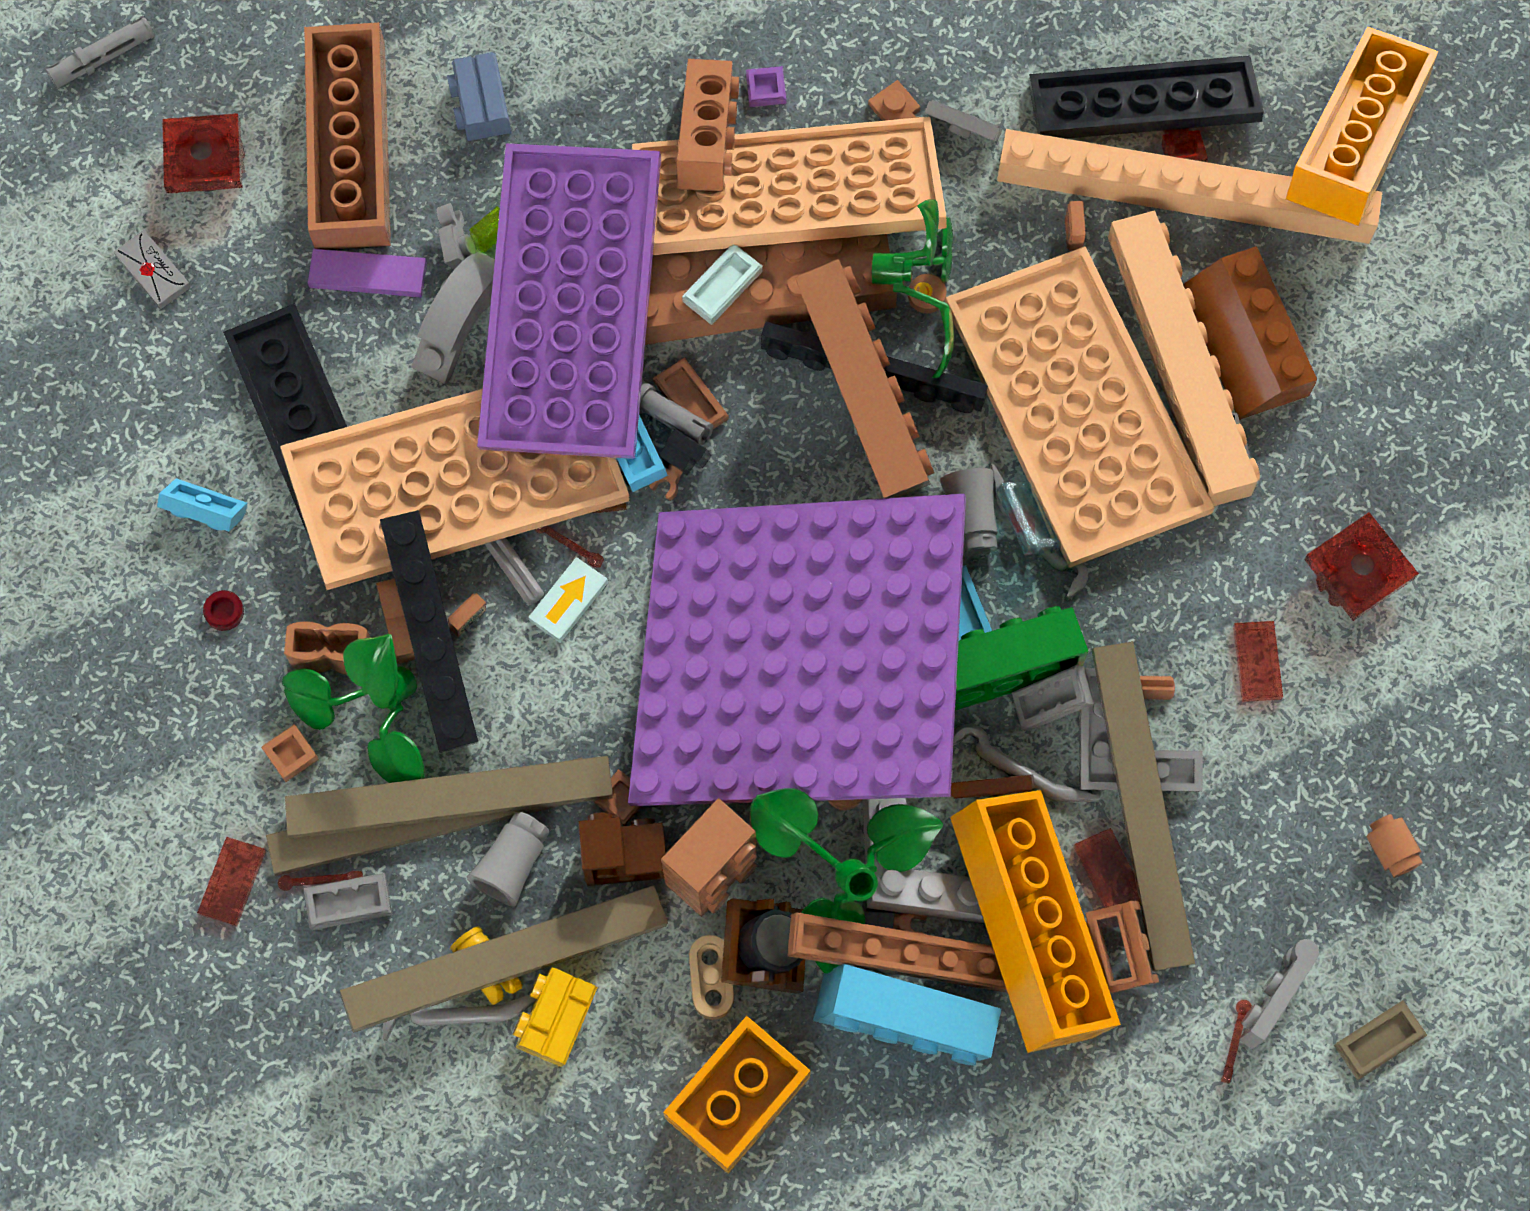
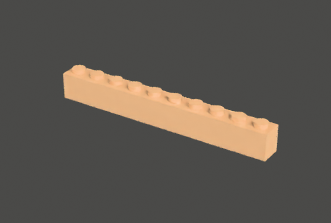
(1169, 184)

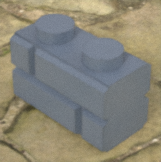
(480, 97)

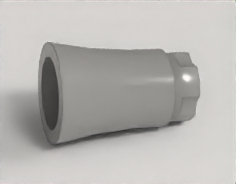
(979, 511)
(510, 859)

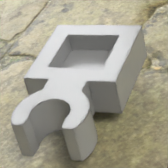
(454, 243)

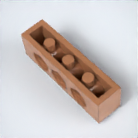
(705, 125)

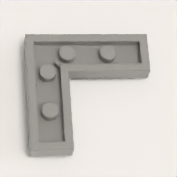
(1176, 768)
(919, 890)

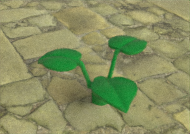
(898, 268)
(374, 668)
(899, 835)

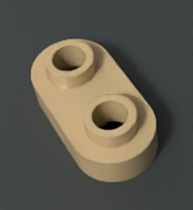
(708, 978)

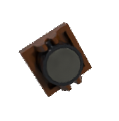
(758, 946)

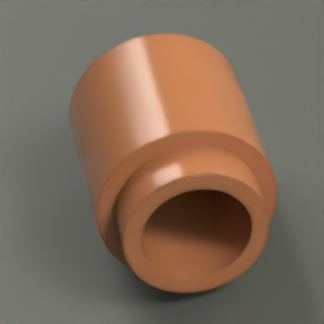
(1394, 845)

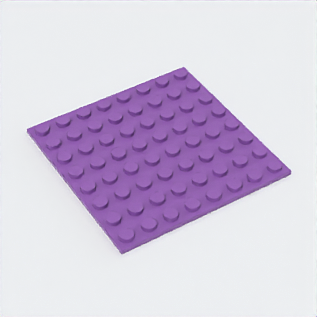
(801, 652)

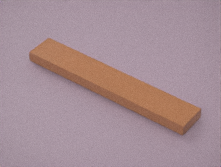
(894, 951)

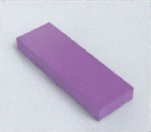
(367, 273)

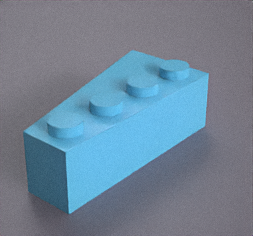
(907, 1013)

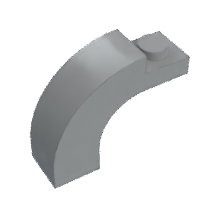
(452, 316)

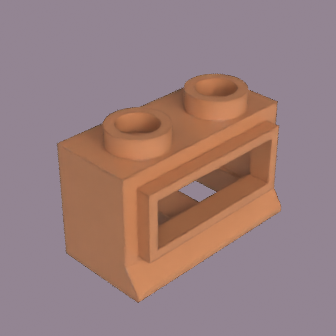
(1134, 942)

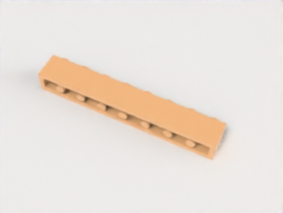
(1182, 358)

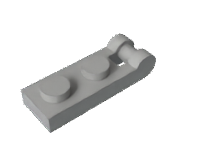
(1279, 991)

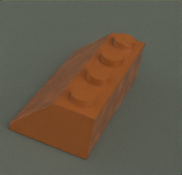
(1250, 334)

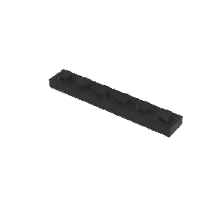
(960, 392)
(429, 631)

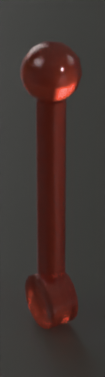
(593, 559)
(287, 882)
(1242, 1008)

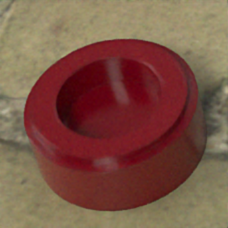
(223, 610)

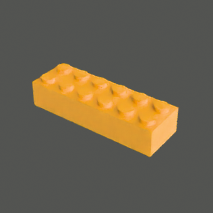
(1361, 126)
(1034, 920)

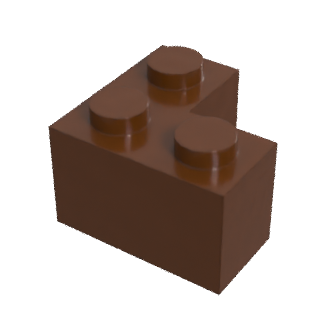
(621, 852)

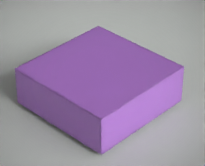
(765, 86)

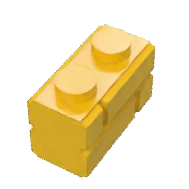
(555, 1016)

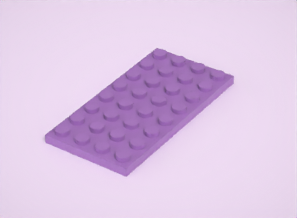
(569, 301)

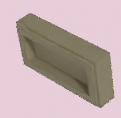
(1380, 1040)

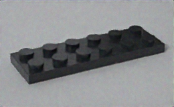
(1146, 97)
(284, 381)

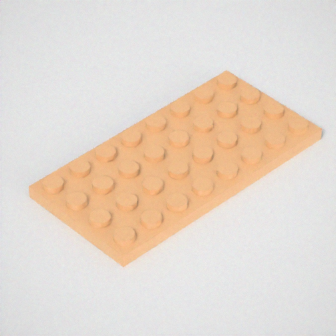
(804, 187)
(1078, 406)
(432, 465)

